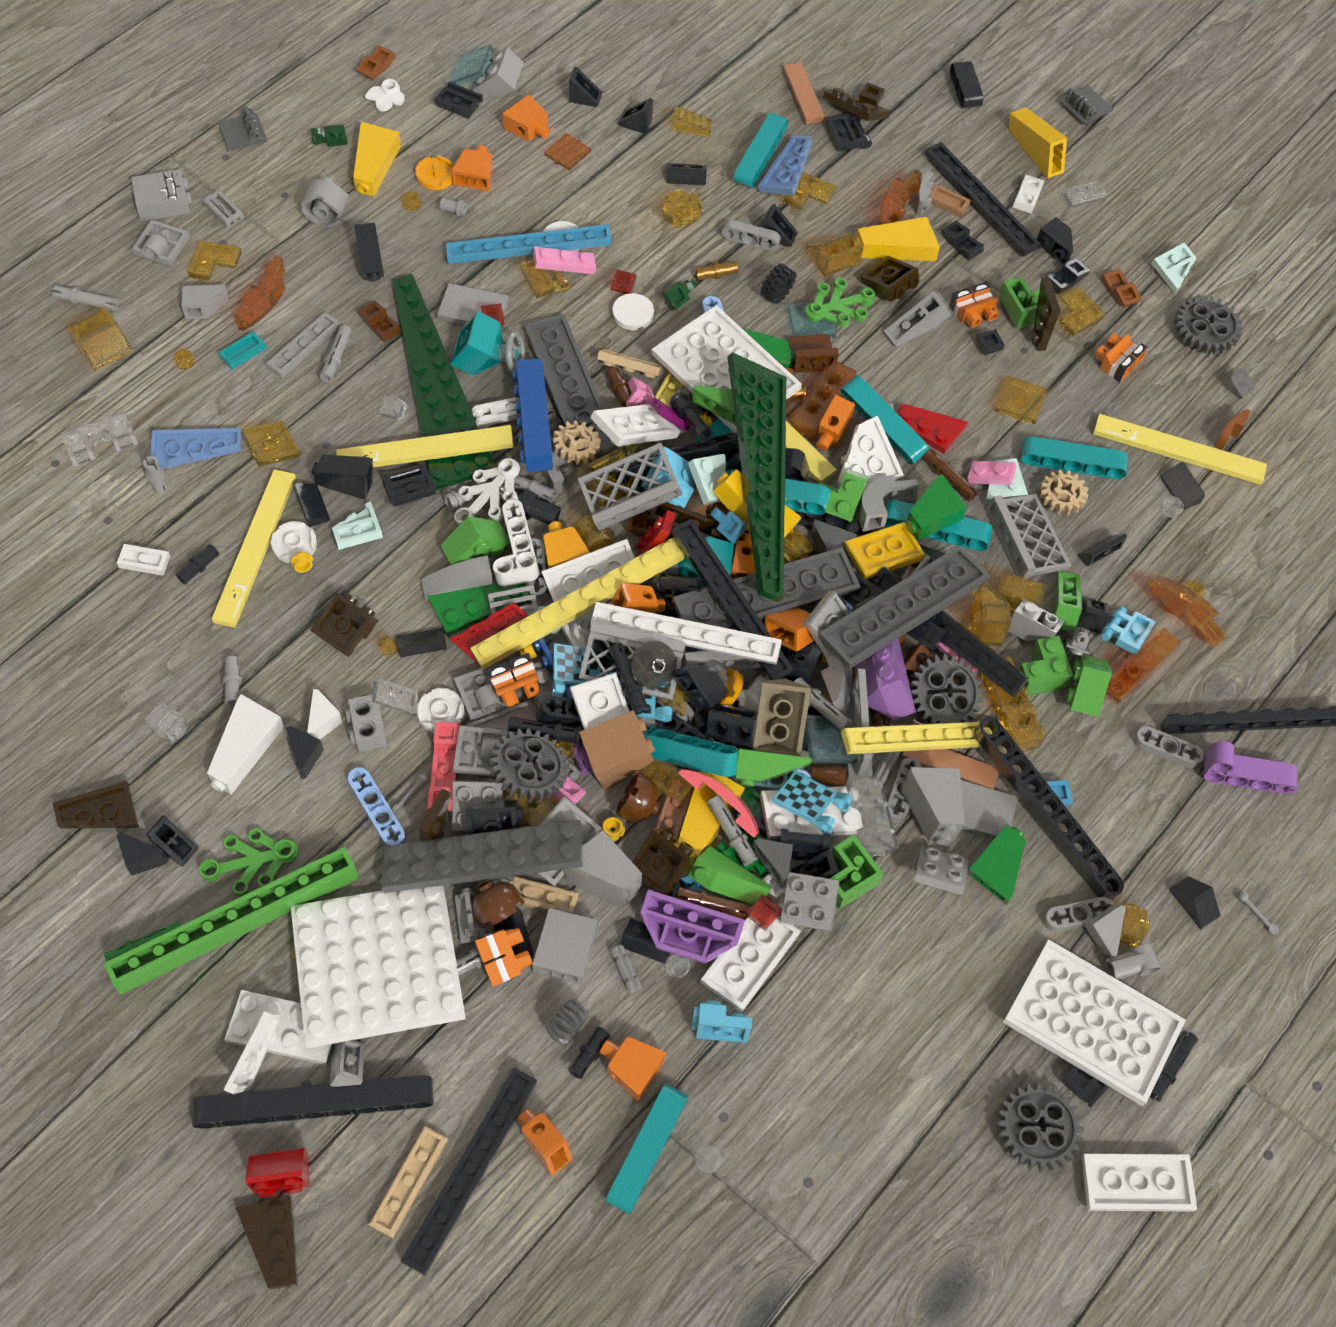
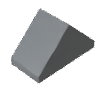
(1107, 928)

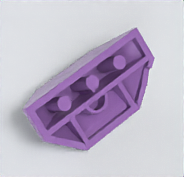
(888, 682)
(689, 928)

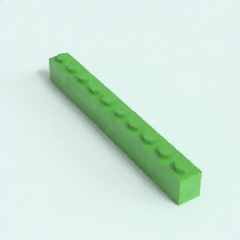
(230, 921)

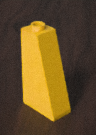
(1040, 141)
(374, 157)
(901, 240)
(732, 495)
(700, 823)

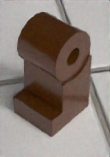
(915, 658)

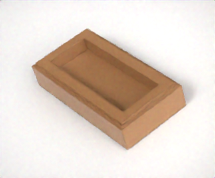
(949, 201)

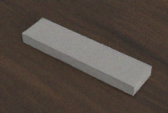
(303, 345)

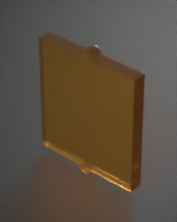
(567, 151)

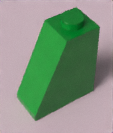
(775, 346)
(935, 509)
(1000, 863)

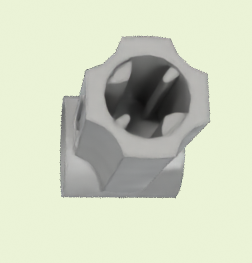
(1137, 961)

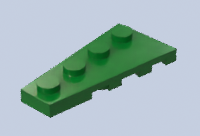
(469, 606)

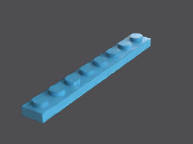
(524, 243)

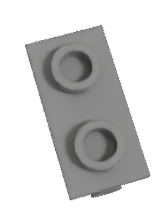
(1079, 642)
(468, 925)

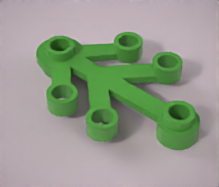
(816, 311)
(253, 860)

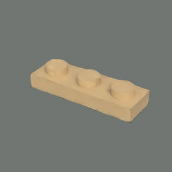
(630, 363)

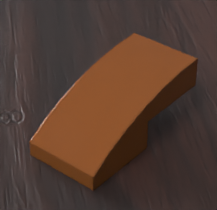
(377, 63)
(1120, 289)
(1232, 429)

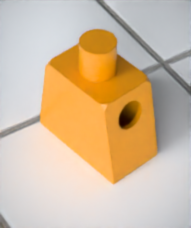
(562, 545)

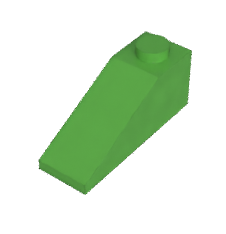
(715, 400)
(1067, 600)
(758, 766)
(727, 878)

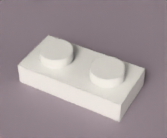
(143, 559)

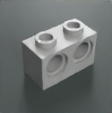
(366, 723)

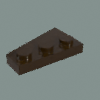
(855, 105)
(1046, 315)
(98, 809)
(272, 1239)

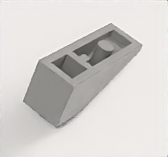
(918, 320)

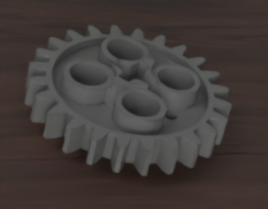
(1208, 325)
(944, 670)
(528, 765)
(1041, 1151)

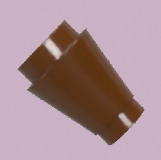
(830, 773)

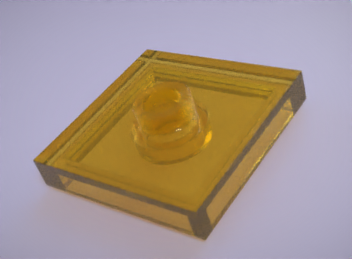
(1020, 400)
(270, 443)

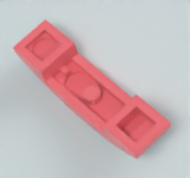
(443, 761)
(746, 819)

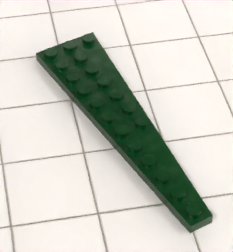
(436, 387)
(761, 434)

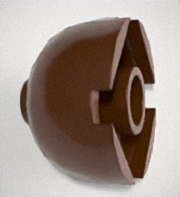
(639, 799)
(495, 902)

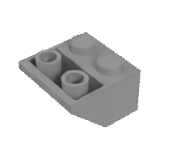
(500, 74)

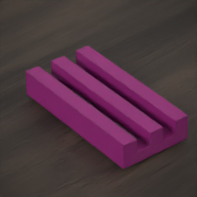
(669, 414)

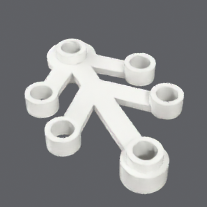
(505, 472)

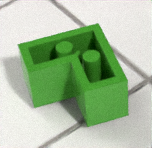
(1019, 302)
(846, 500)
(474, 538)
(1049, 669)
(1090, 686)
(857, 871)

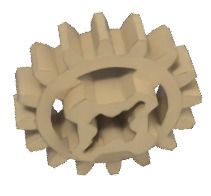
(576, 442)
(1064, 492)

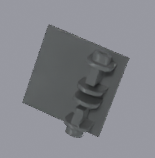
(1085, 104)
(243, 130)

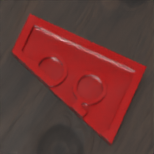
(934, 428)
(656, 534)
(494, 624)

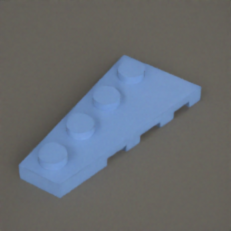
(787, 168)
(193, 445)

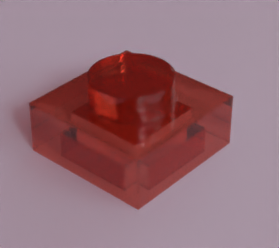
(623, 282)
(494, 311)
(764, 912)

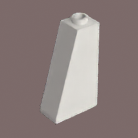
(243, 743)

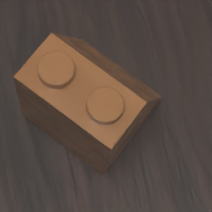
(617, 748)

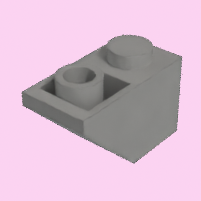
(203, 300)
(1034, 623)

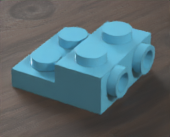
(682, 473)
(713, 1024)

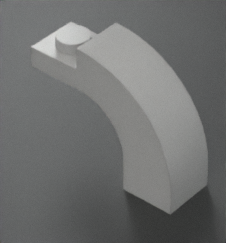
(872, 510)

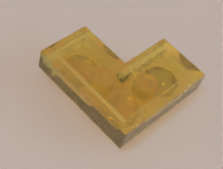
(810, 187)
(210, 255)
(1084, 311)

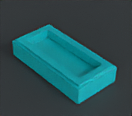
(242, 350)

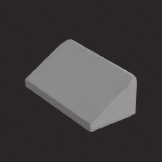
(347, 1064)

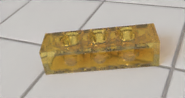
(1025, 737)

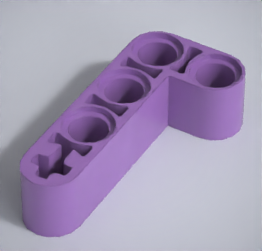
(1261, 774)

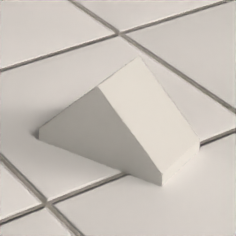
(323, 716)

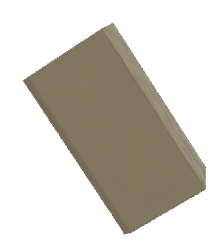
(781, 717)

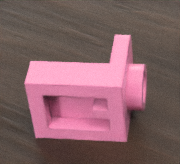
(640, 393)

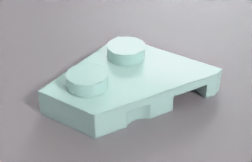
(1174, 265)
(705, 474)
(1008, 491)
(357, 528)

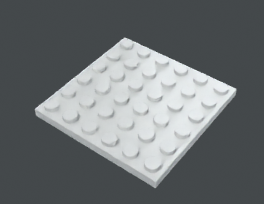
(375, 965)

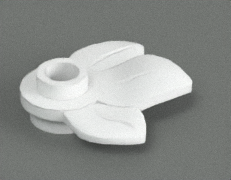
(386, 95)

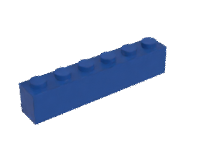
(534, 415)

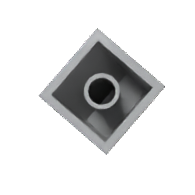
(935, 801)
(606, 872)

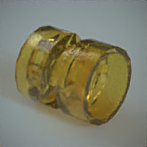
(591, 535)
(796, 546)

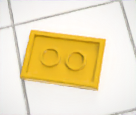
(887, 547)

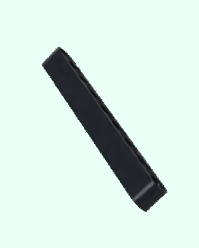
(1049, 820)
(312, 1102)

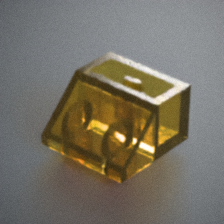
(836, 252)
(99, 339)
(989, 615)

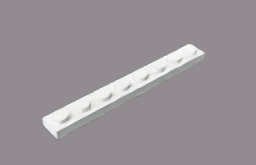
(692, 633)

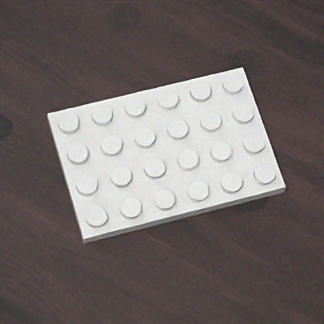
(701, 349)
(1095, 1022)

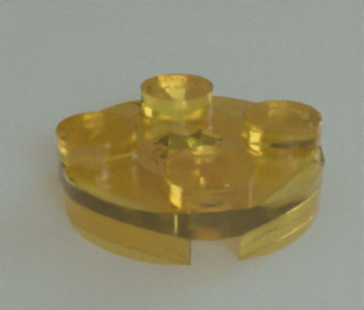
(682, 217)

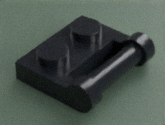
(843, 134)
(409, 488)
(804, 844)

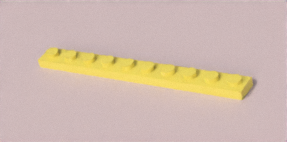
(576, 603)

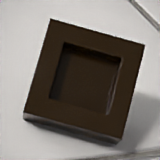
(872, 93)

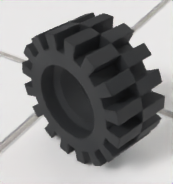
(778, 283)

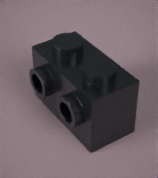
(803, 662)

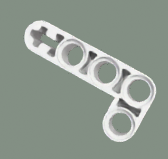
(522, 565)

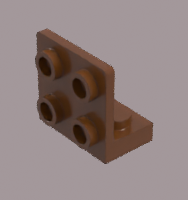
(812, 352)

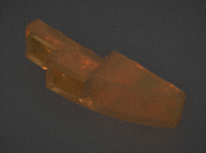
(897, 196)
(262, 298)
(1182, 600)
(1142, 665)

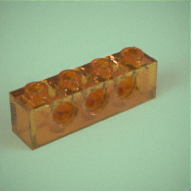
(814, 406)

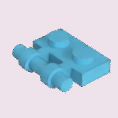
(1133, 635)

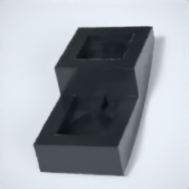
(961, 241)
(1068, 276)

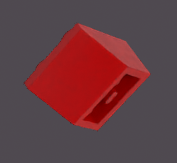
(278, 1172)

